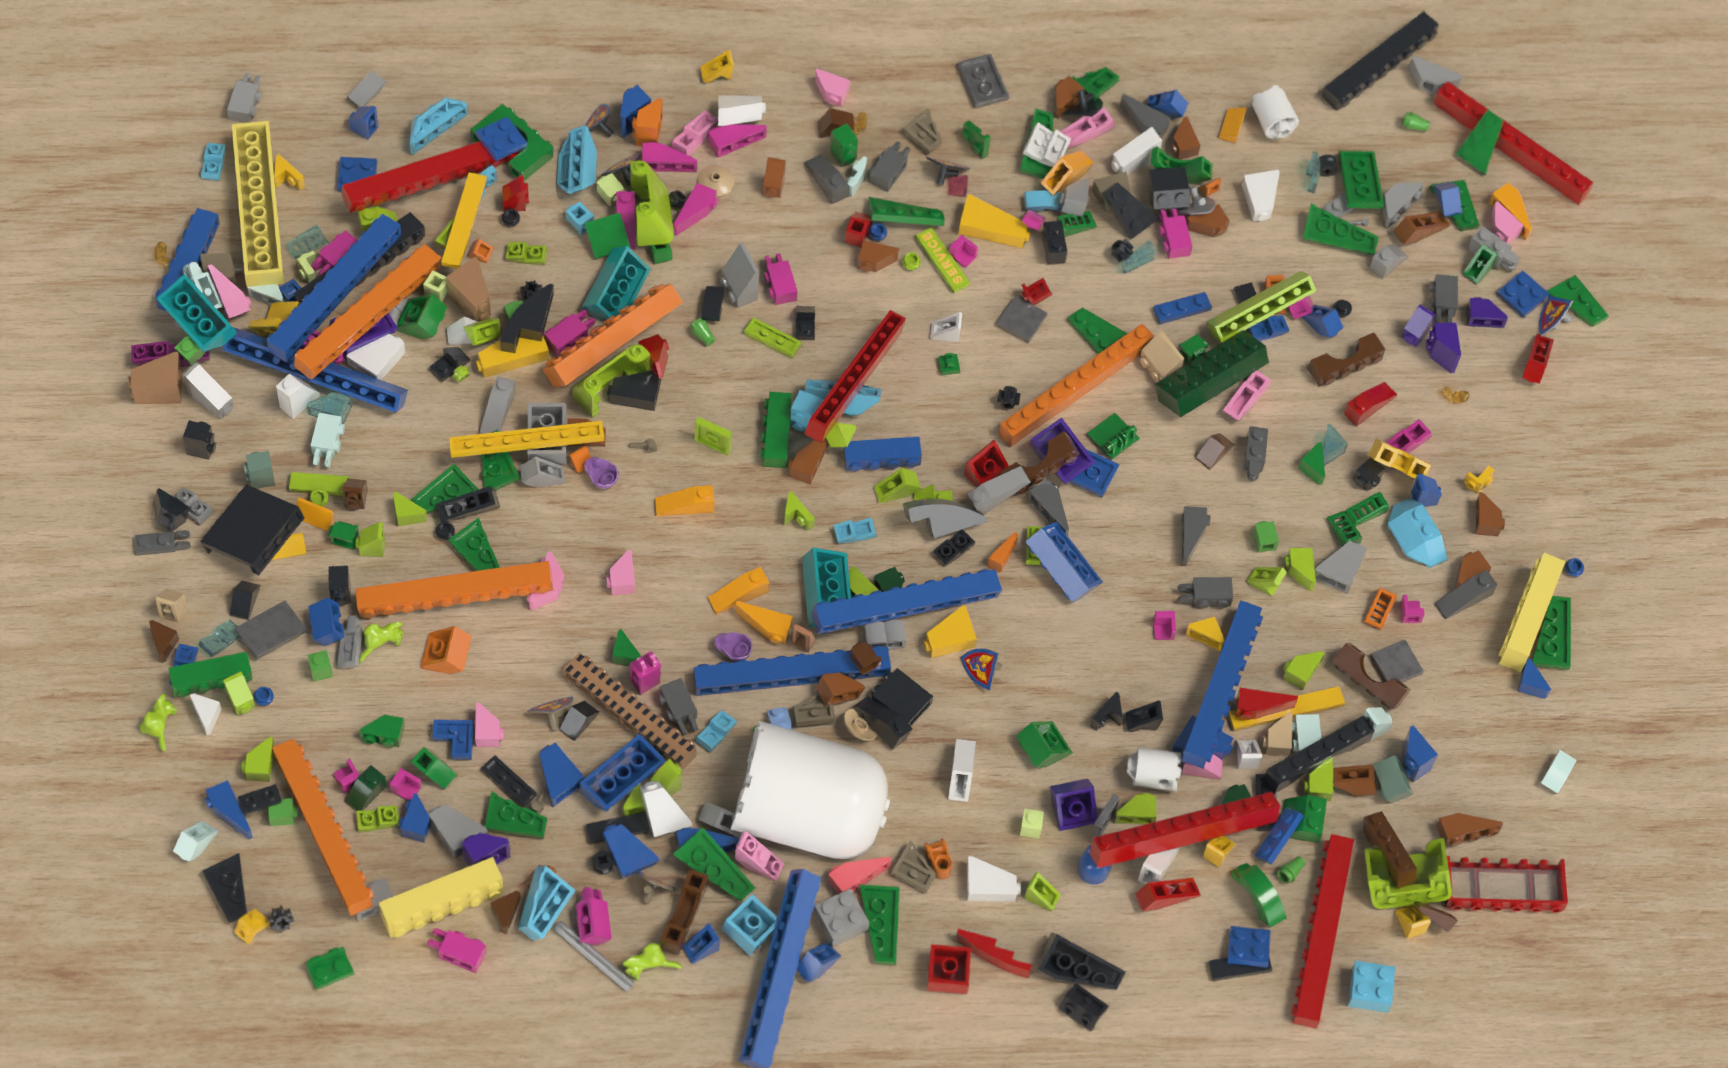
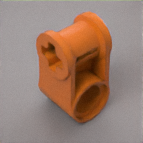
(937, 855)

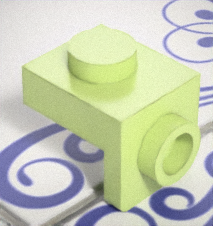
(304, 265)

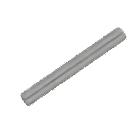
(594, 956)

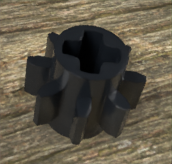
(1122, 250)
(529, 289)
(1008, 397)
(280, 919)

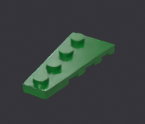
(1029, 165)
(903, 213)
(708, 858)
(882, 912)

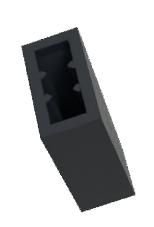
(635, 390)

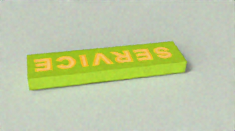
(942, 260)

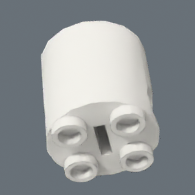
(1275, 113)
(1154, 769)

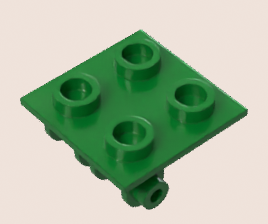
(1113, 435)

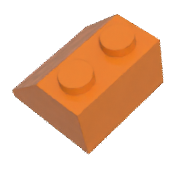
(648, 123)
(446, 650)

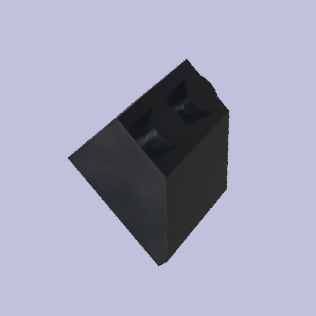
(1169, 188)

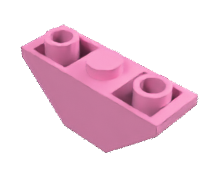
(538, 600)
(757, 858)

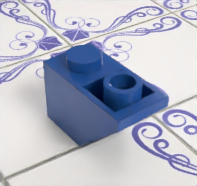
(1169, 103)
(416, 821)

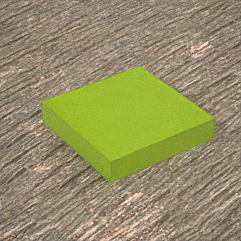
(713, 436)

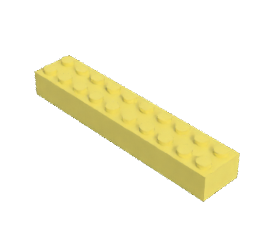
(257, 204)

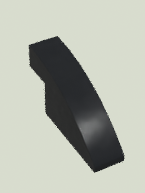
(528, 319)

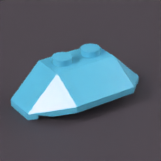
(435, 121)
(577, 161)
(863, 400)
(1417, 533)

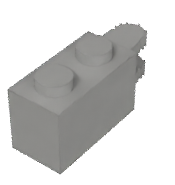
(244, 100)
(1505, 257)

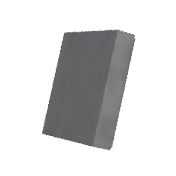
(1022, 319)
(1397, 662)
(1105, 817)

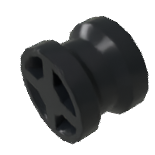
(1327, 165)
(603, 867)

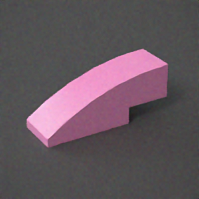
(1089, 128)
(694, 133)
(1247, 395)

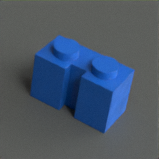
(325, 621)

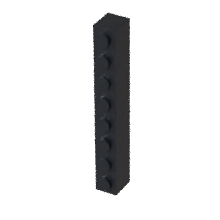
(1380, 61)
(411, 232)

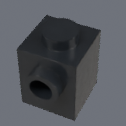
(1368, 474)

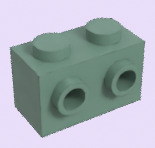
(259, 470)
(1392, 779)

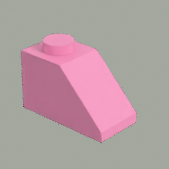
(832, 87)
(1505, 224)
(622, 576)
(487, 728)
(1211, 770)

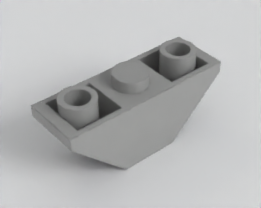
(1431, 76)
(1399, 200)
(718, 818)

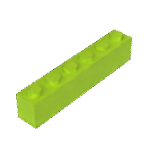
(1261, 306)

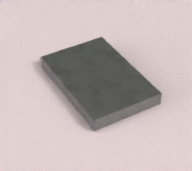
(982, 81)
(270, 630)

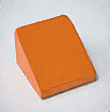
(1210, 187)
(480, 250)
(578, 459)

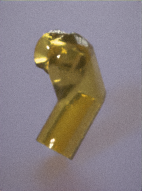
(862, 123)
(160, 254)
(1455, 397)

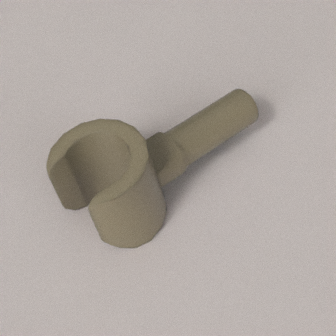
(649, 444)
(536, 804)

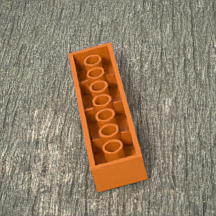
(611, 335)

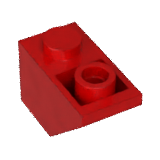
(515, 194)
(858, 229)

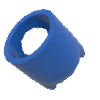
(1088, 870)

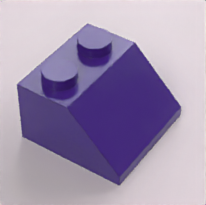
(1444, 345)
(1074, 804)
(483, 847)

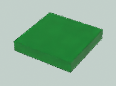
(606, 234)

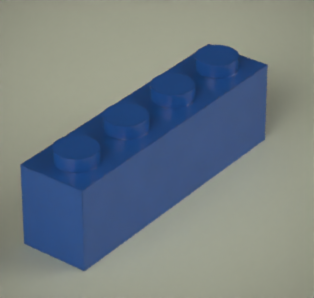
(883, 453)

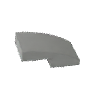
(366, 89)
(198, 509)

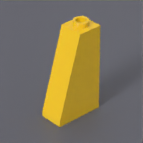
(992, 224)
(528, 352)

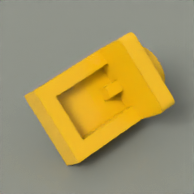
(1484, 479)
(250, 925)

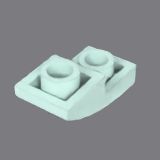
(857, 177)
(1558, 771)

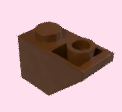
(355, 493)

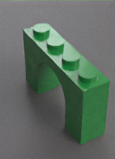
(533, 156)

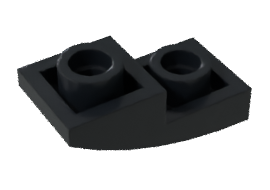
(712, 303)
(954, 548)

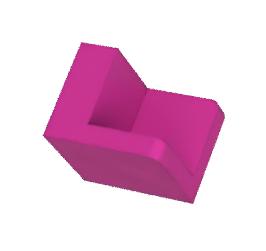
(963, 251)
(1301, 307)
(1411, 611)
(1164, 625)
(346, 776)
(405, 784)

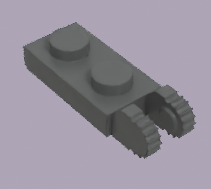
(161, 542)

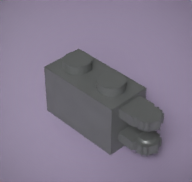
(889, 167)
(1444, 297)
(1255, 451)
(1207, 592)
(678, 705)

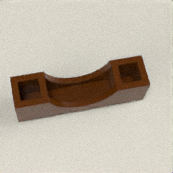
(1327, 368)
(1060, 452)
(1351, 661)
(1399, 863)
(685, 912)

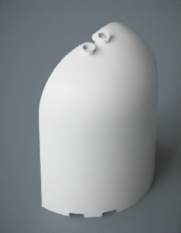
(811, 793)

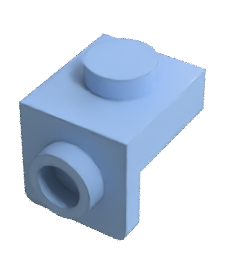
(779, 717)

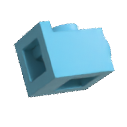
(577, 216)

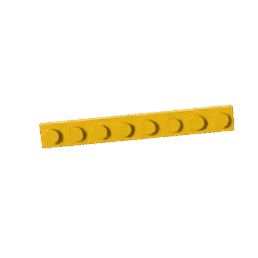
(526, 439)

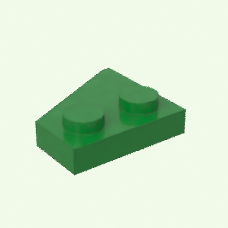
(1098, 81)
(979, 143)

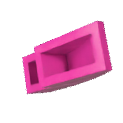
(1411, 438)

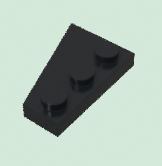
(1128, 210)
(228, 886)

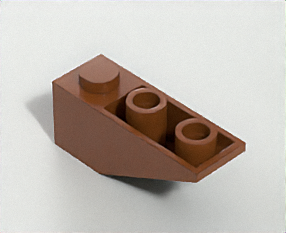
(1464, 827)

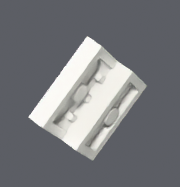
(1046, 145)

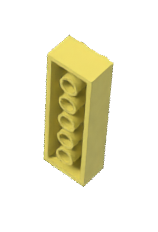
(1530, 612)
(441, 898)

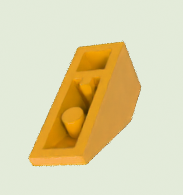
(1512, 201)
(686, 501)
(742, 589)
(769, 623)

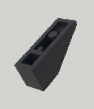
(468, 504)
(884, 721)

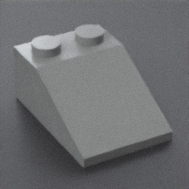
(741, 277)

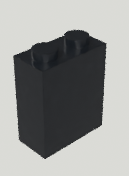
(903, 696)

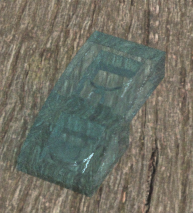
(1313, 171)
(219, 640)

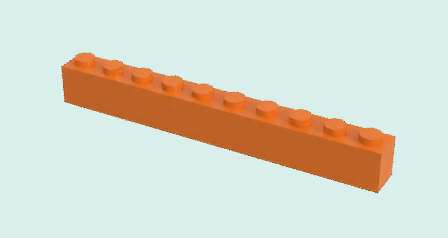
(366, 312)
(1075, 385)
(454, 589)
(322, 826)

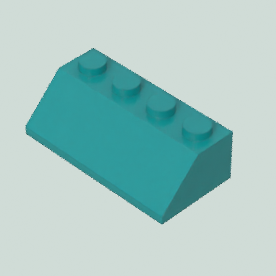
(616, 284)
(196, 314)
(824, 578)

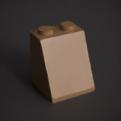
(468, 290)
(157, 381)

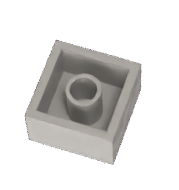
(841, 918)

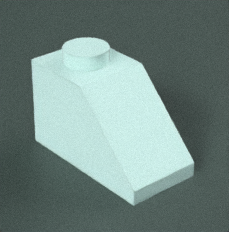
(266, 293)
(1378, 720)
(194, 840)

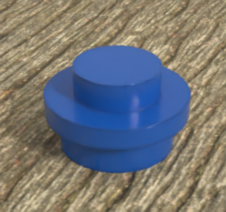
(878, 232)
(1574, 567)
(263, 696)

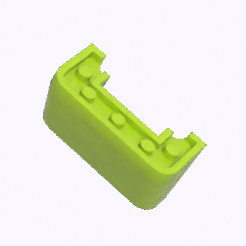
(654, 212)
(627, 362)
(1431, 883)

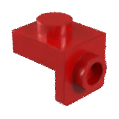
(1036, 292)

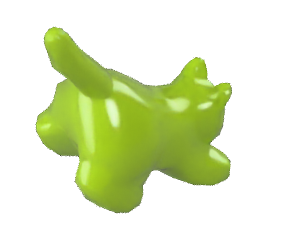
(376, 636)
(155, 721)
(650, 958)

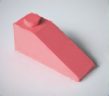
(853, 874)

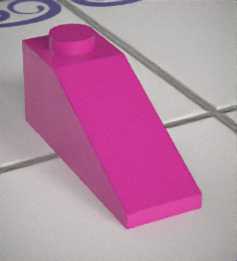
(734, 137)
(666, 159)
(697, 207)
(626, 208)

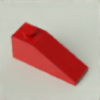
(658, 353)
(1538, 359)
(1369, 403)
(1258, 703)
(1166, 893)

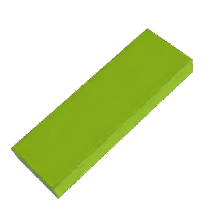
(772, 337)
(308, 482)

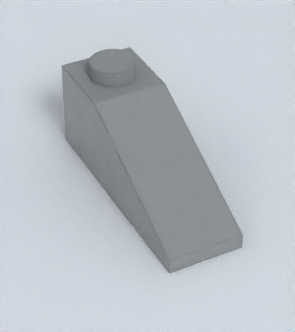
(498, 405)
(998, 489)

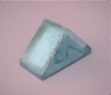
(1333, 445)

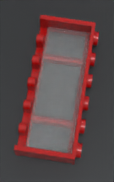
(1507, 885)

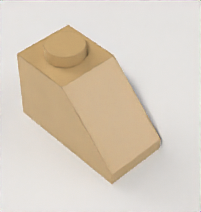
(171, 604)
(1279, 737)

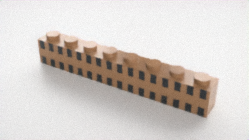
(629, 711)

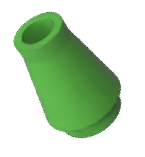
(1415, 122)
(702, 331)
(1289, 871)

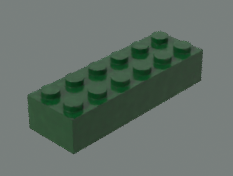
(1211, 373)

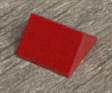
(985, 464)

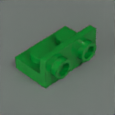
(329, 968)

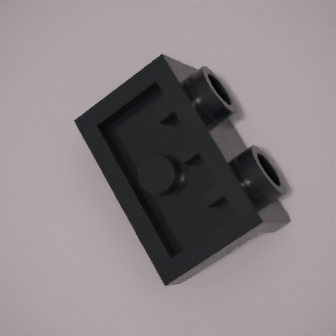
(259, 799)
(1083, 1007)

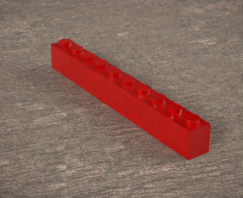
(1516, 145)
(419, 176)
(855, 376)
(1184, 829)
(1323, 931)

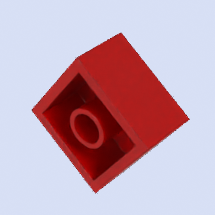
(949, 969)

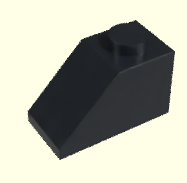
(169, 510)

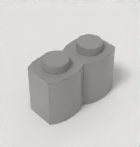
(886, 634)

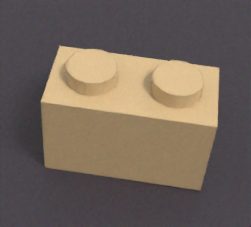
(1161, 357)

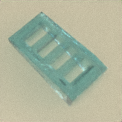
(310, 233)
(1140, 257)

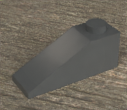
(1144, 116)
(828, 178)
(1048, 502)
(1193, 528)
(1467, 594)

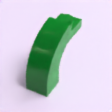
(1197, 169)
(1262, 892)

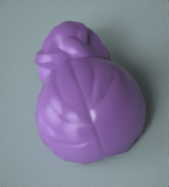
(601, 472)
(734, 645)

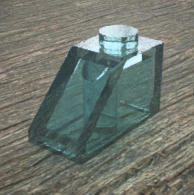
(331, 404)

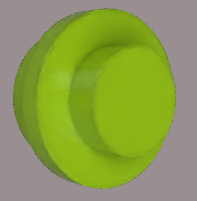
(911, 261)
(461, 373)
(319, 497)

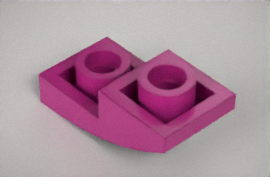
(1033, 219)

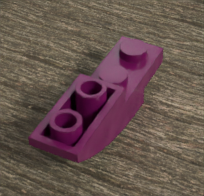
(150, 351)

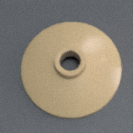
(722, 185)
(858, 726)

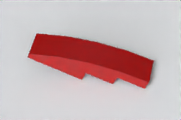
(986, 949)

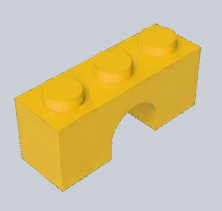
(1398, 459)

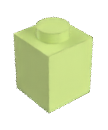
(607, 188)
(436, 285)
(1031, 823)

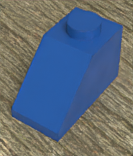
(364, 121)
(1324, 321)
(1426, 490)
(817, 962)

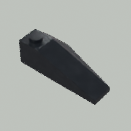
(1072, 963)

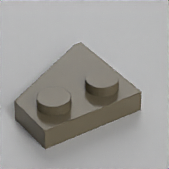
(924, 132)
(914, 869)

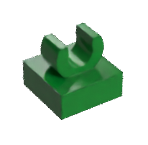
(949, 364)

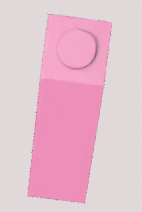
(231, 297)

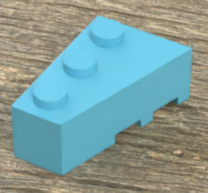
(544, 902)

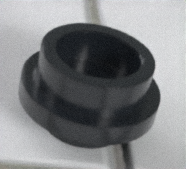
(677, 198)
(510, 217)
(1343, 308)
(445, 530)

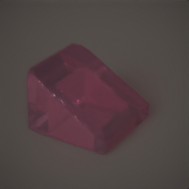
(958, 186)

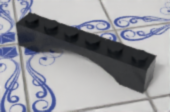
(1342, 740)

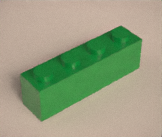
(777, 429)
(208, 674)

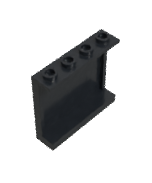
(253, 528)

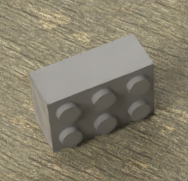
(543, 416)

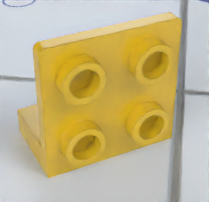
(277, 313)

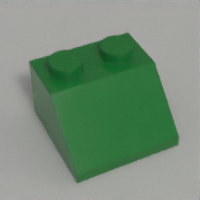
(422, 316)
(1043, 743)
(1313, 810)

